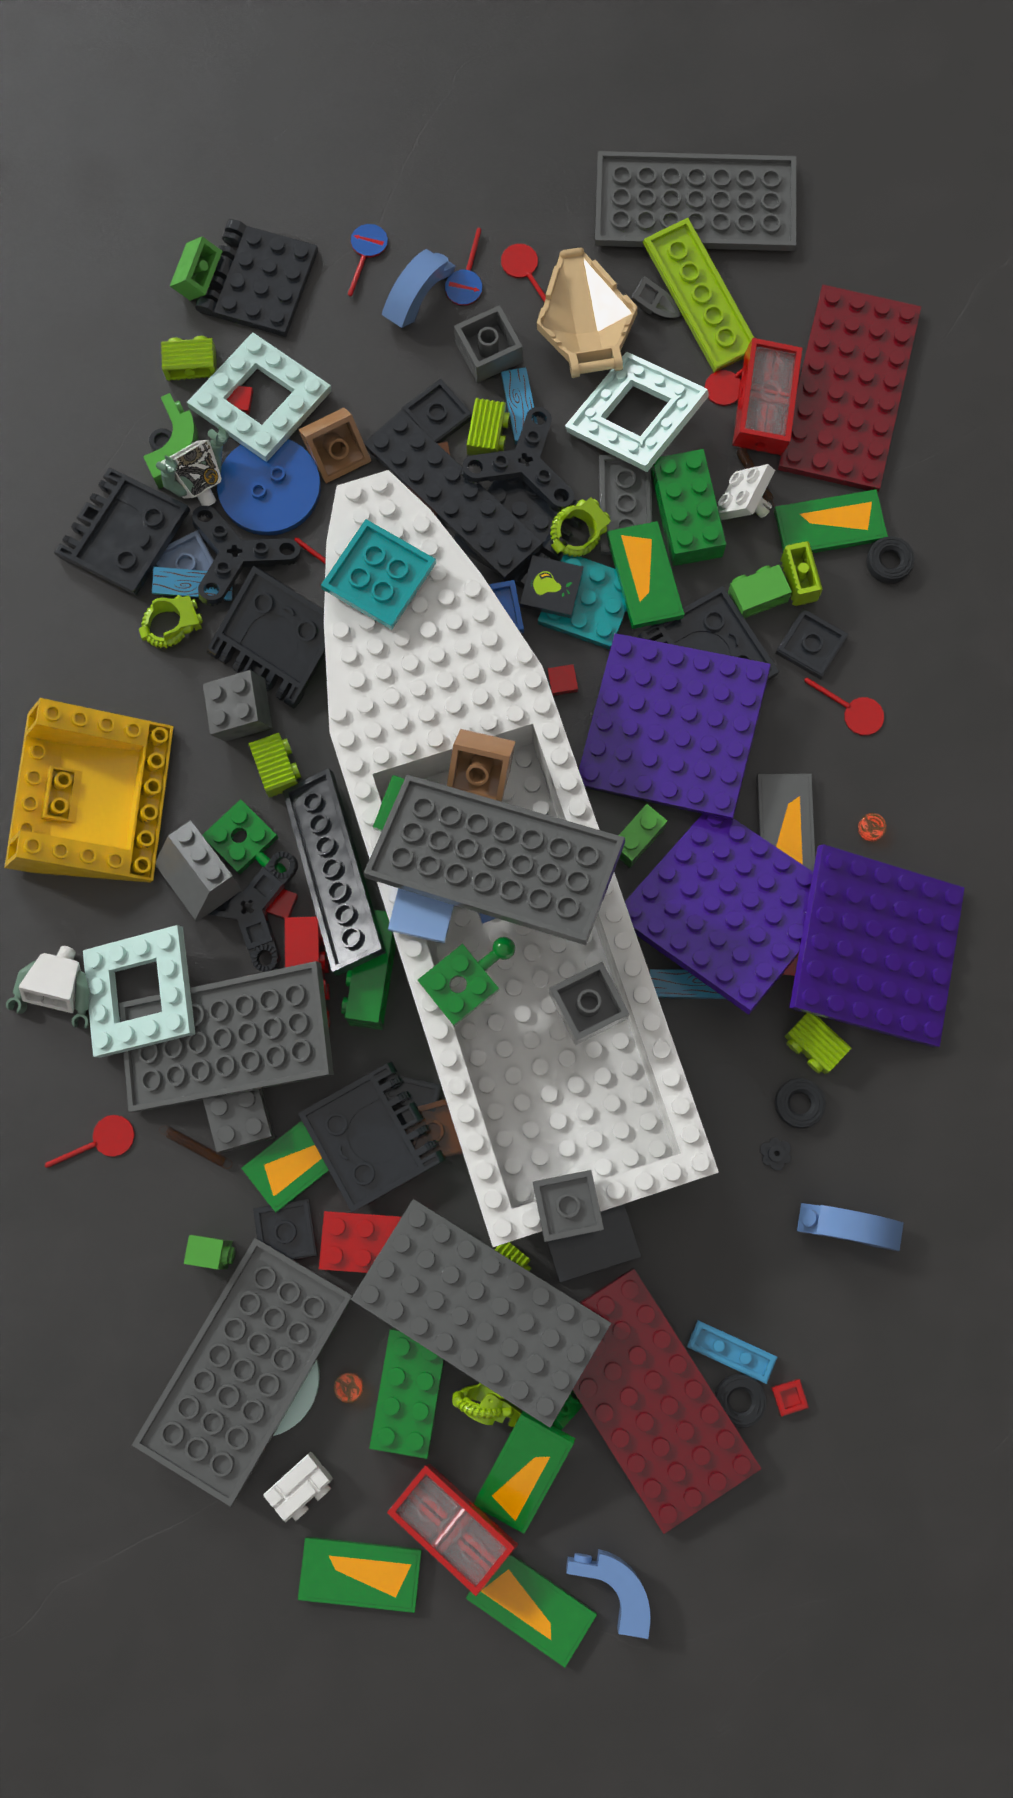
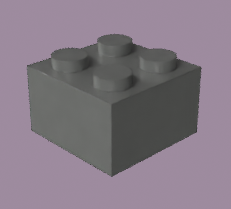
(488, 344)
(237, 706)
(588, 1003)
(239, 1120)

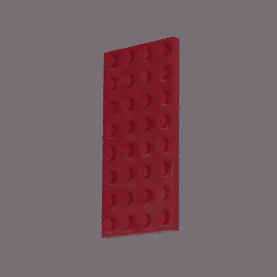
(850, 388)
(658, 1408)

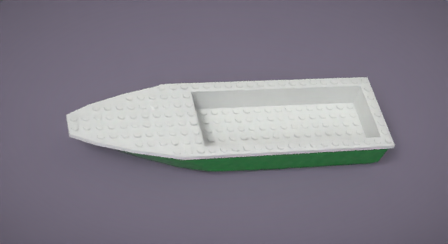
(510, 1072)

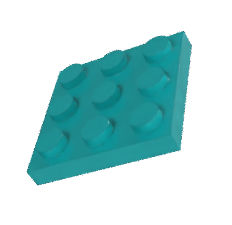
(378, 574)
(597, 607)

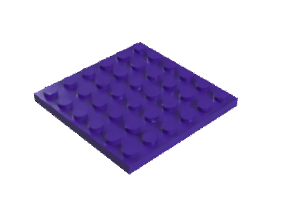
(674, 725)
(725, 909)
(877, 946)

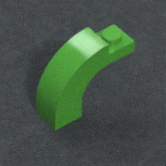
(183, 435)

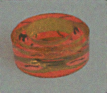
(872, 827)
(348, 1387)

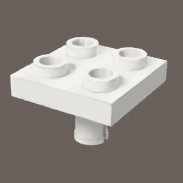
(745, 493)

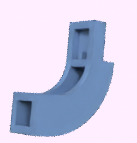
(414, 284)
(850, 1226)
(634, 1604)

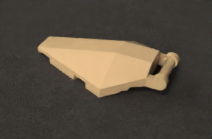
(585, 314)

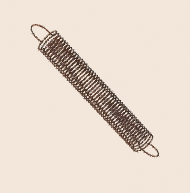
(751, 462)
(195, 1144)

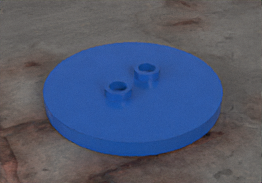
(269, 494)

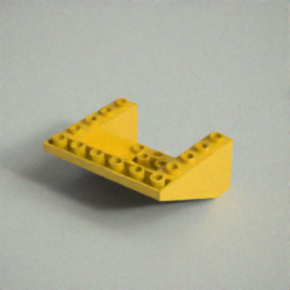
(89, 794)

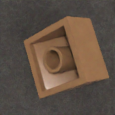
(335, 444)
(480, 764)

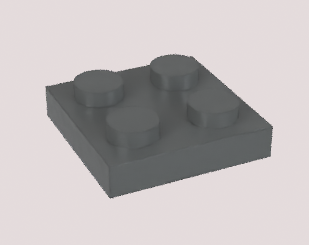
(568, 1205)

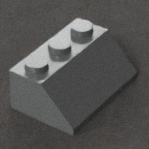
(195, 871)

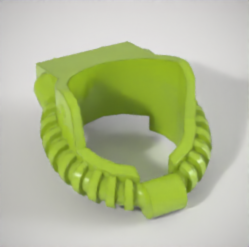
(591, 514)
(189, 620)
(491, 1408)

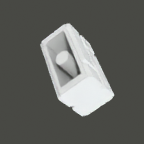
(298, 1487)

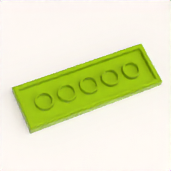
(700, 294)

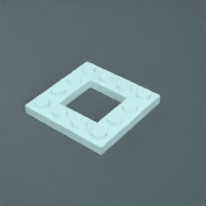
(251, 355)
(641, 451)
(176, 1019)

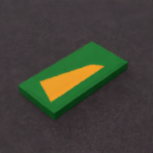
(832, 521)
(645, 575)
(286, 1167)
(524, 1472)
(360, 1574)
(535, 1609)

